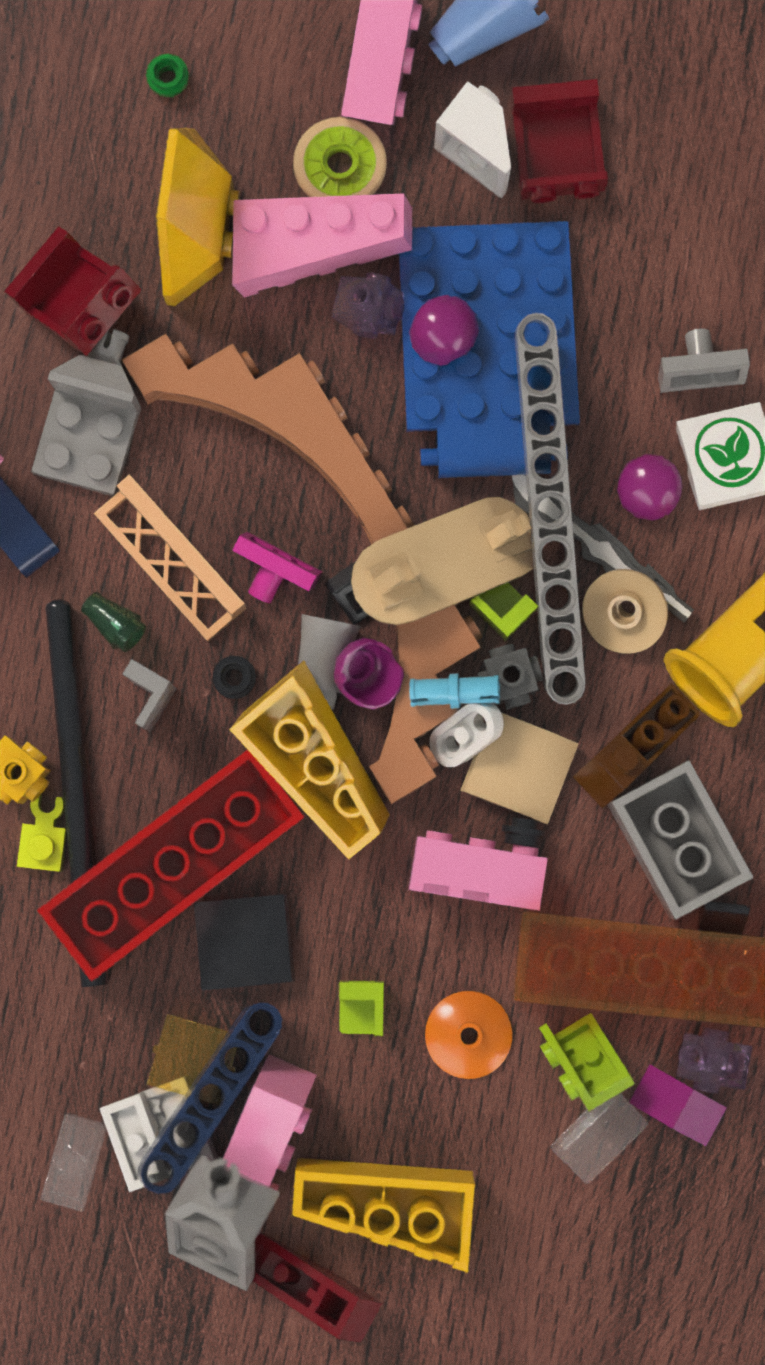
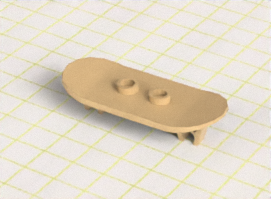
(443, 561)

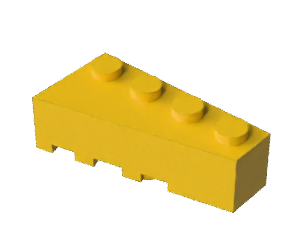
(313, 760)
(391, 1205)

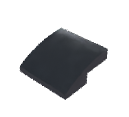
(244, 942)

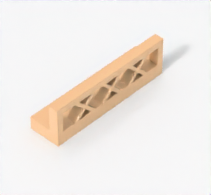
(180, 545)

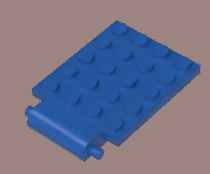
(475, 398)

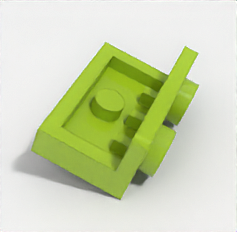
(588, 1060)

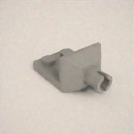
(89, 419)
(218, 1219)

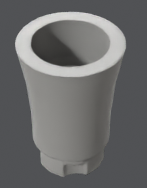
(320, 645)

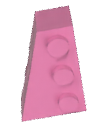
(380, 60)
(269, 1120)

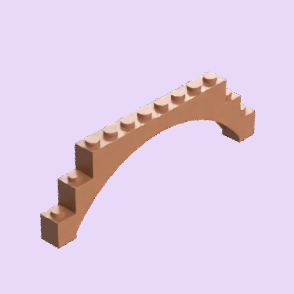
(298, 414)

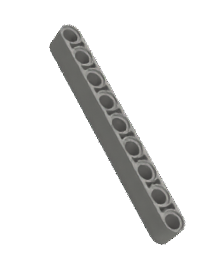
(558, 488)

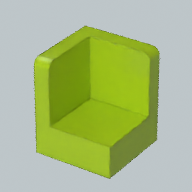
(503, 609)
(361, 1007)

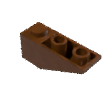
(636, 745)

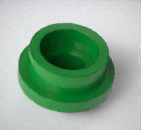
(165, 63)

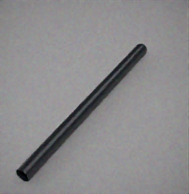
(71, 747)

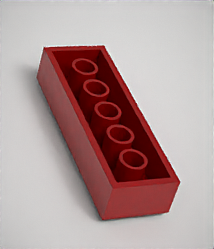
(170, 864)

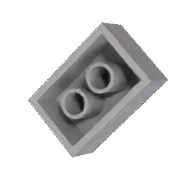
(680, 840)

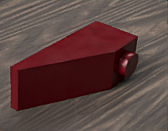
(313, 1290)

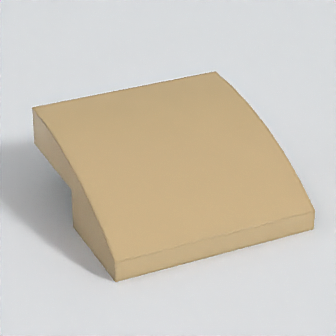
(521, 769)

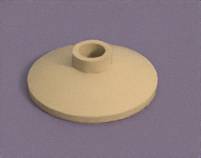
(611, 624)

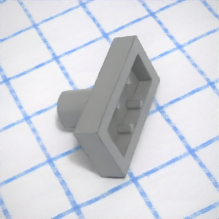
(702, 366)

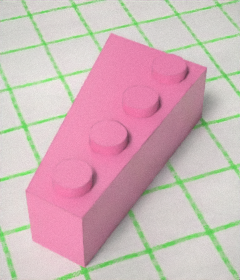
(314, 235)

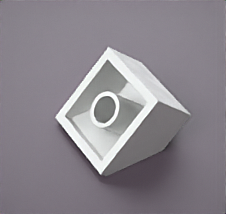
(475, 137)

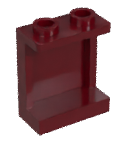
(558, 140)
(72, 291)

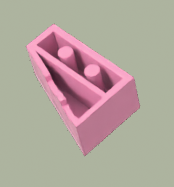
(478, 871)

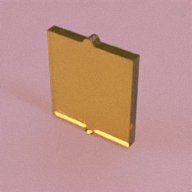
(182, 1055)

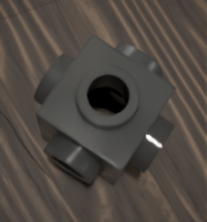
(529, 670)

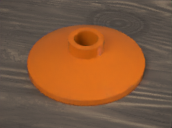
(451, 1018)

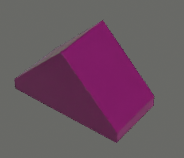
(677, 1105)

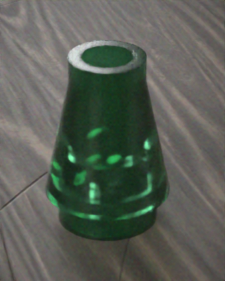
(116, 623)

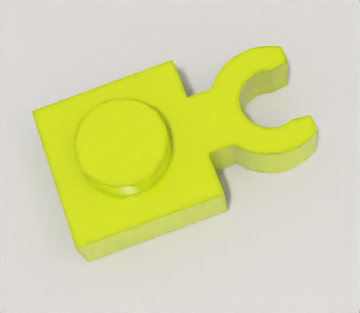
(43, 843)

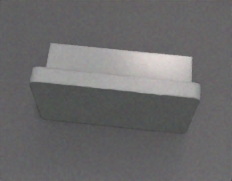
(159, 687)

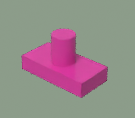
(274, 567)

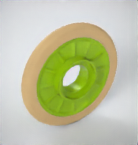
(333, 137)

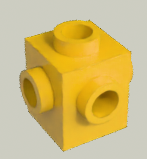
(32, 779)

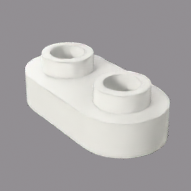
(469, 731)

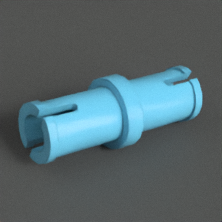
(454, 691)

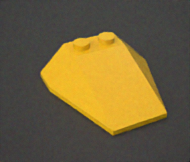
(193, 215)

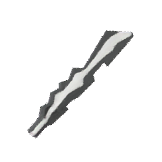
(601, 546)

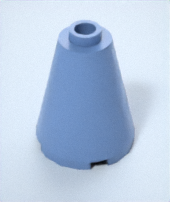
(481, 25)

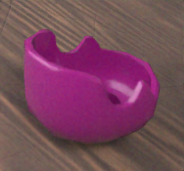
(444, 329)
(649, 487)
(368, 673)

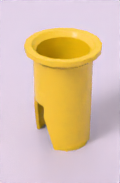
(725, 660)

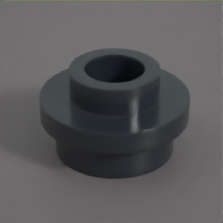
(220, 677)
(523, 832)

